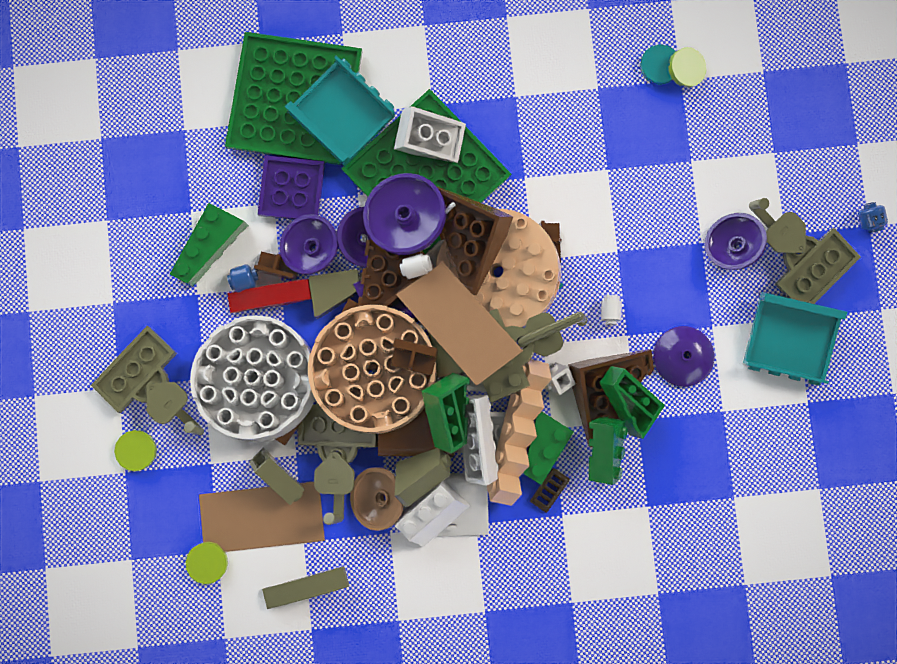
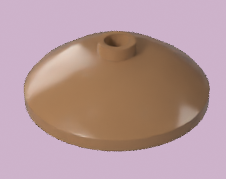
(369, 501)

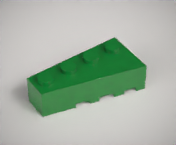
(207, 243)

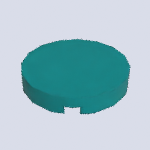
(656, 64)

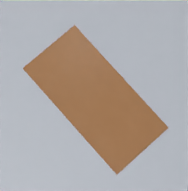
(459, 323)
(260, 518)

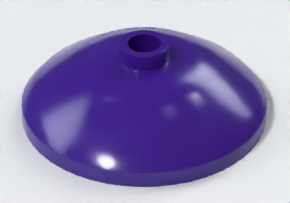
(729, 233)
(348, 237)
(299, 239)
(670, 360)

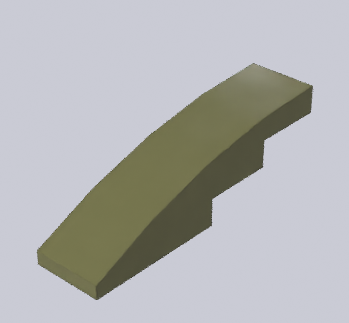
(305, 587)

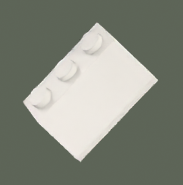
(431, 514)

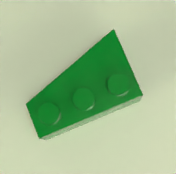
(631, 401)
(446, 411)
(546, 447)
(607, 450)

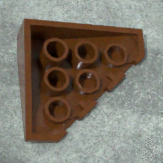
(473, 237)
(383, 276)
(588, 392)

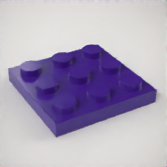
(290, 187)

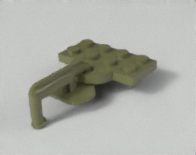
(818, 261)
(539, 337)
(141, 376)
(337, 449)

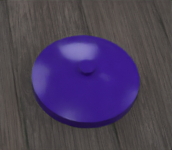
(404, 214)

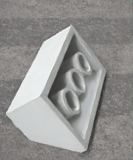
(480, 449)

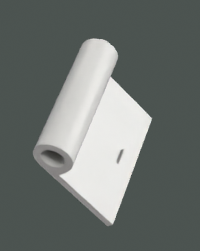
(474, 519)

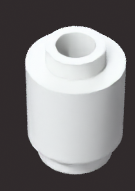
(416, 266)
(611, 309)

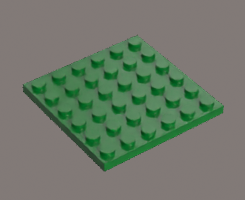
(268, 78)
(473, 176)

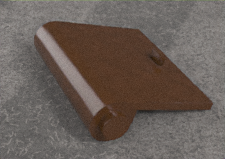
(408, 440)

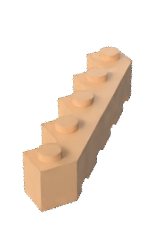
(518, 433)

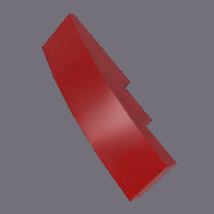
(269, 296)

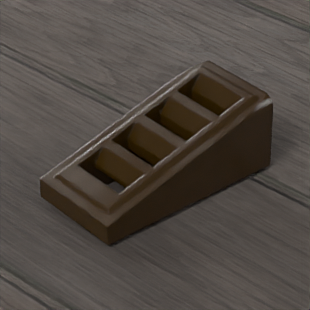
(559, 475)

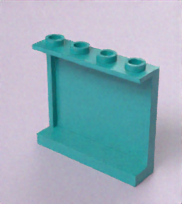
(342, 111)
(793, 338)

